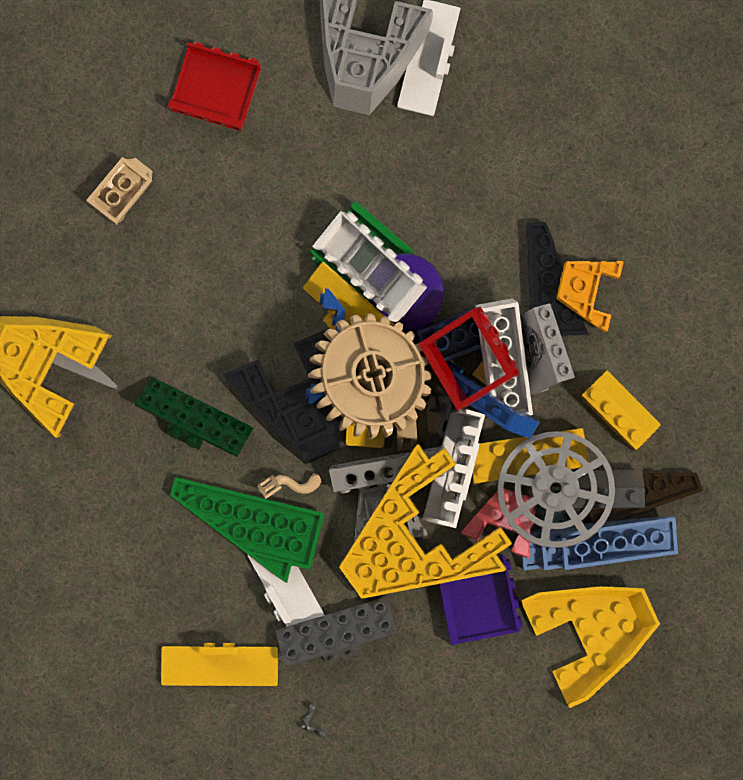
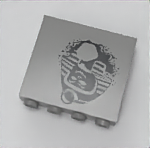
(544, 350)

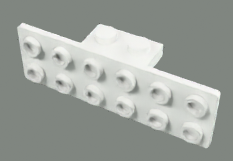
(429, 64)
(293, 599)

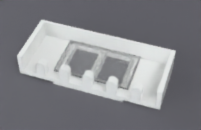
(370, 265)
(452, 488)

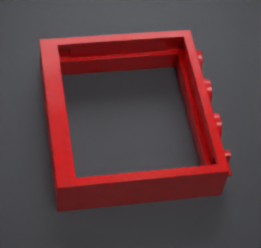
(445, 374)

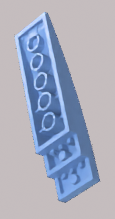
(612, 543)

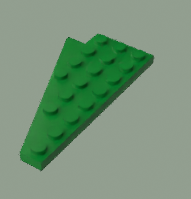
(262, 528)

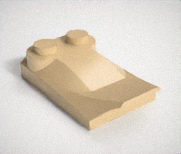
(120, 189)

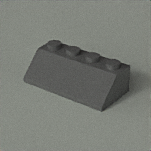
(628, 489)

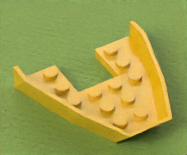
(27, 354)
(609, 624)

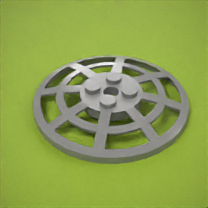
(565, 498)

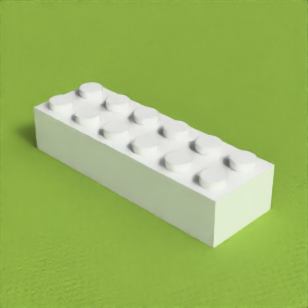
(506, 319)

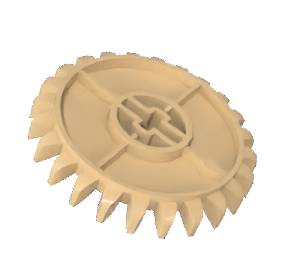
(377, 352)

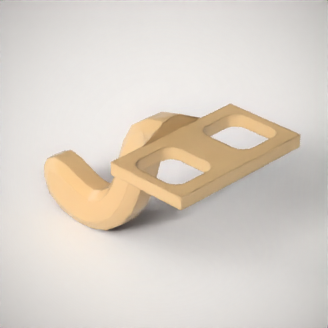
(311, 485)

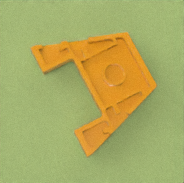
(580, 286)

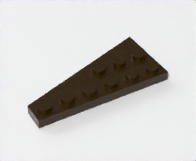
(659, 490)

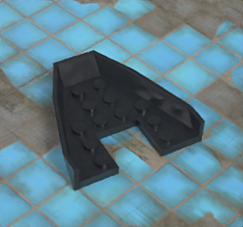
(287, 413)

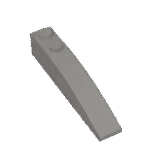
(94, 374)

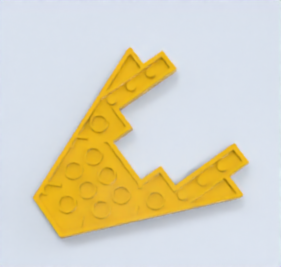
(389, 557)

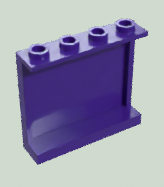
(481, 606)

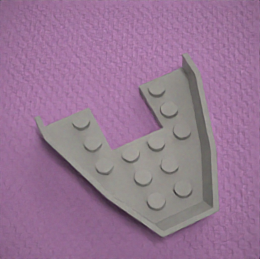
(364, 65)

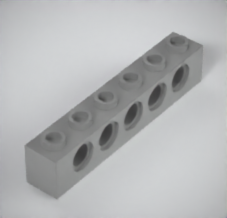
(342, 484)

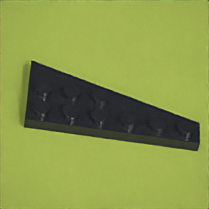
(544, 279)

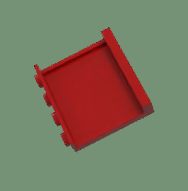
(215, 86)

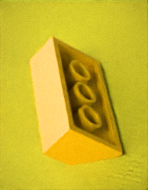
(620, 410)

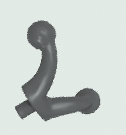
(321, 733)

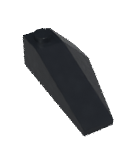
(437, 415)

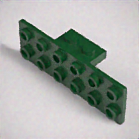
(193, 419)

